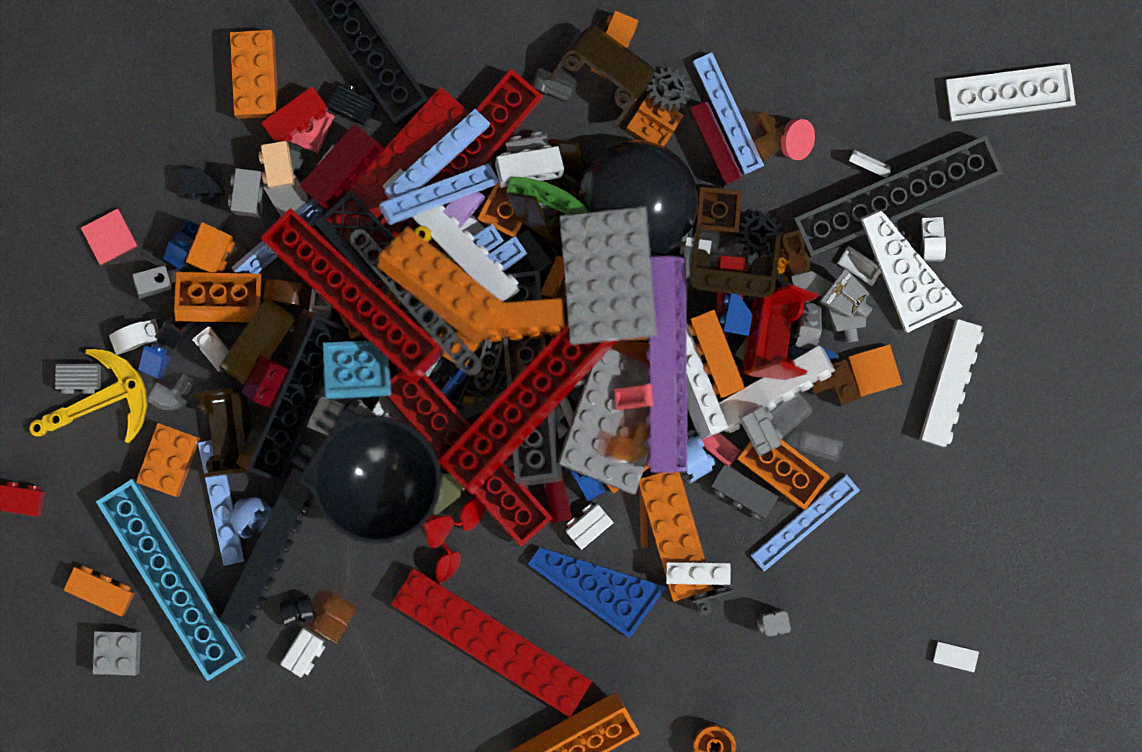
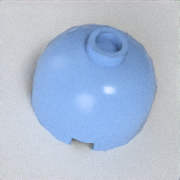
(250, 515)

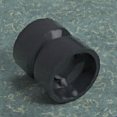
(297, 611)

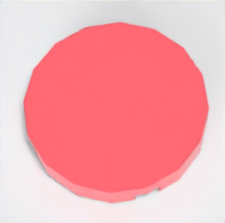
(797, 139)

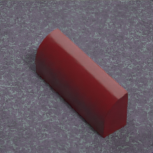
(715, 144)
(342, 167)
(557, 501)

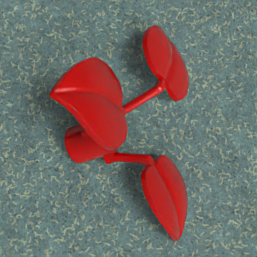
(438, 528)

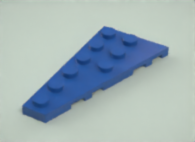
(608, 593)

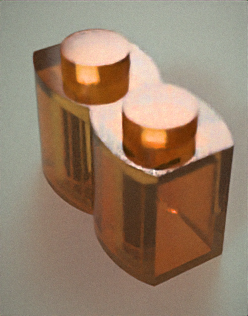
(797, 258)
(335, 619)

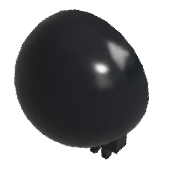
(643, 176)
(372, 477)

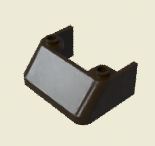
(613, 62)
(542, 217)
(757, 283)
(259, 338)
(228, 427)

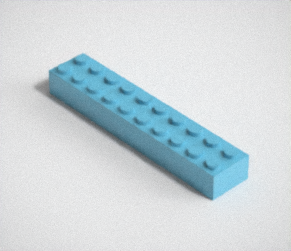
(171, 579)

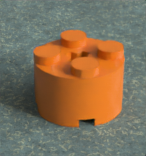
(714, 733)

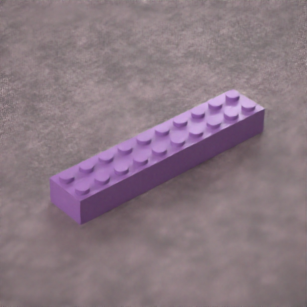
(668, 367)

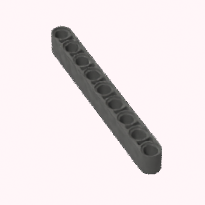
(419, 311)

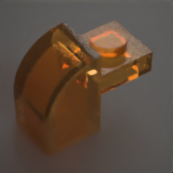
(770, 143)
(630, 449)

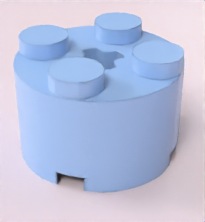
(698, 461)

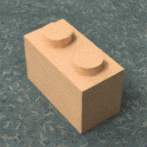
(277, 165)

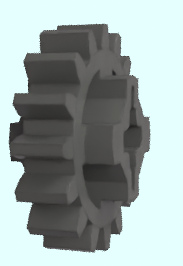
(668, 99)

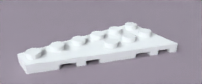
(910, 281)

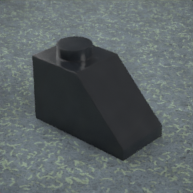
(174, 331)

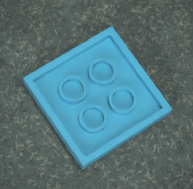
(355, 370)

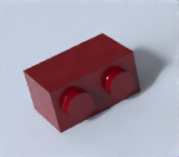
(264, 381)

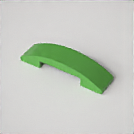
(547, 194)

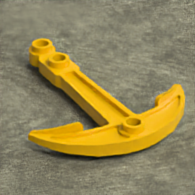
(136, 398)

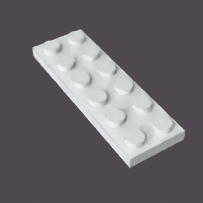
(1010, 92)

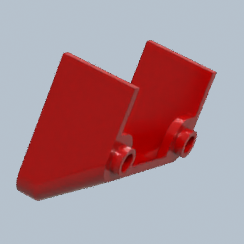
(770, 333)

